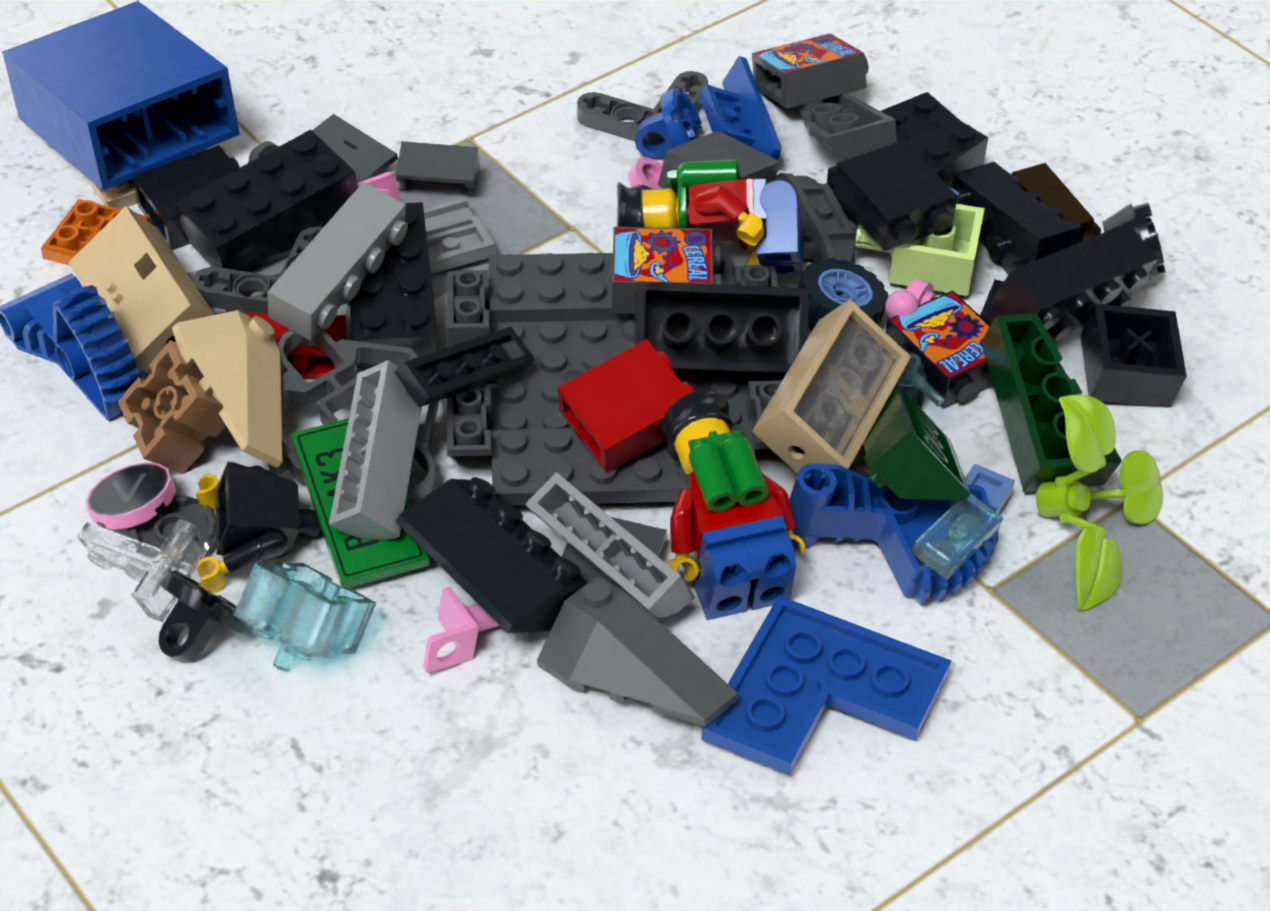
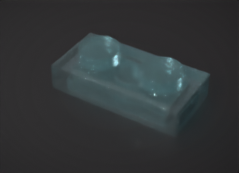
(956, 536)

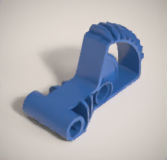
(79, 335)
(846, 504)

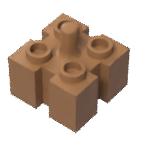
(171, 411)

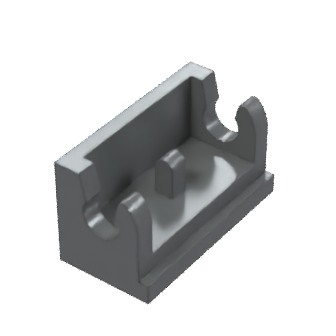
(438, 164)

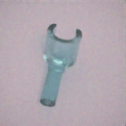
(912, 377)

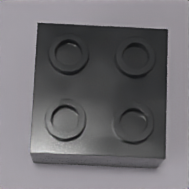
(1133, 355)

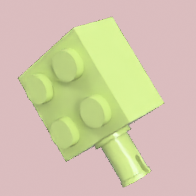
(940, 258)

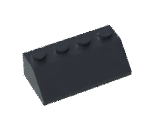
(493, 554)

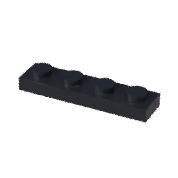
(464, 366)

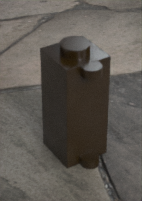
(1054, 193)

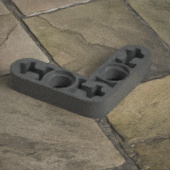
(604, 111)
(224, 287)

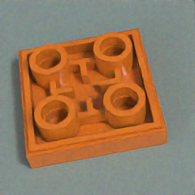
(77, 229)

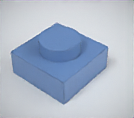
(997, 486)

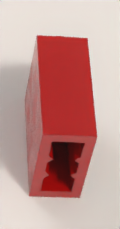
(622, 403)

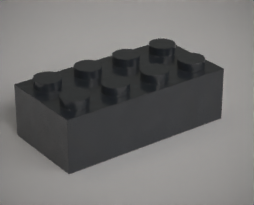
(266, 203)
(1074, 279)
(398, 298)
(723, 327)

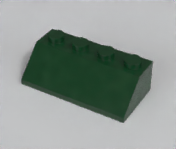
(912, 453)

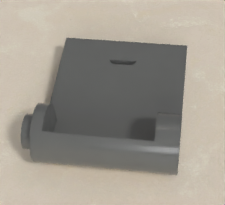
(355, 147)

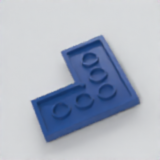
(818, 661)

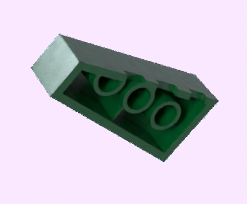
(1027, 388)

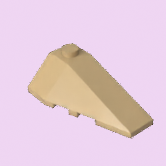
(242, 374)

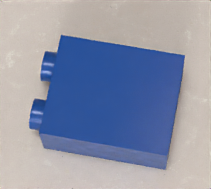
(121, 94)

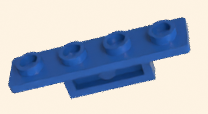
(741, 110)

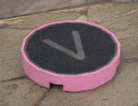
(130, 495)

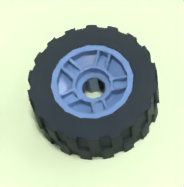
(837, 281)

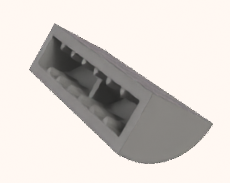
(376, 456)
(610, 547)

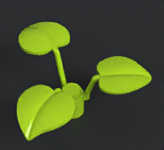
(1089, 438)

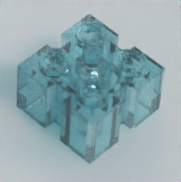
(304, 611)

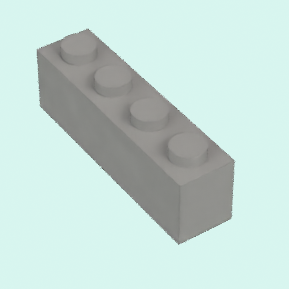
(337, 261)

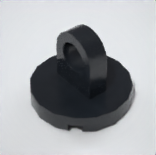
(198, 611)

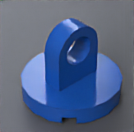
(676, 124)

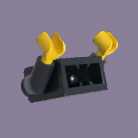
(254, 520)

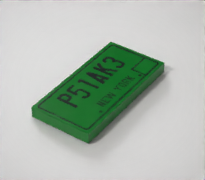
(353, 558)

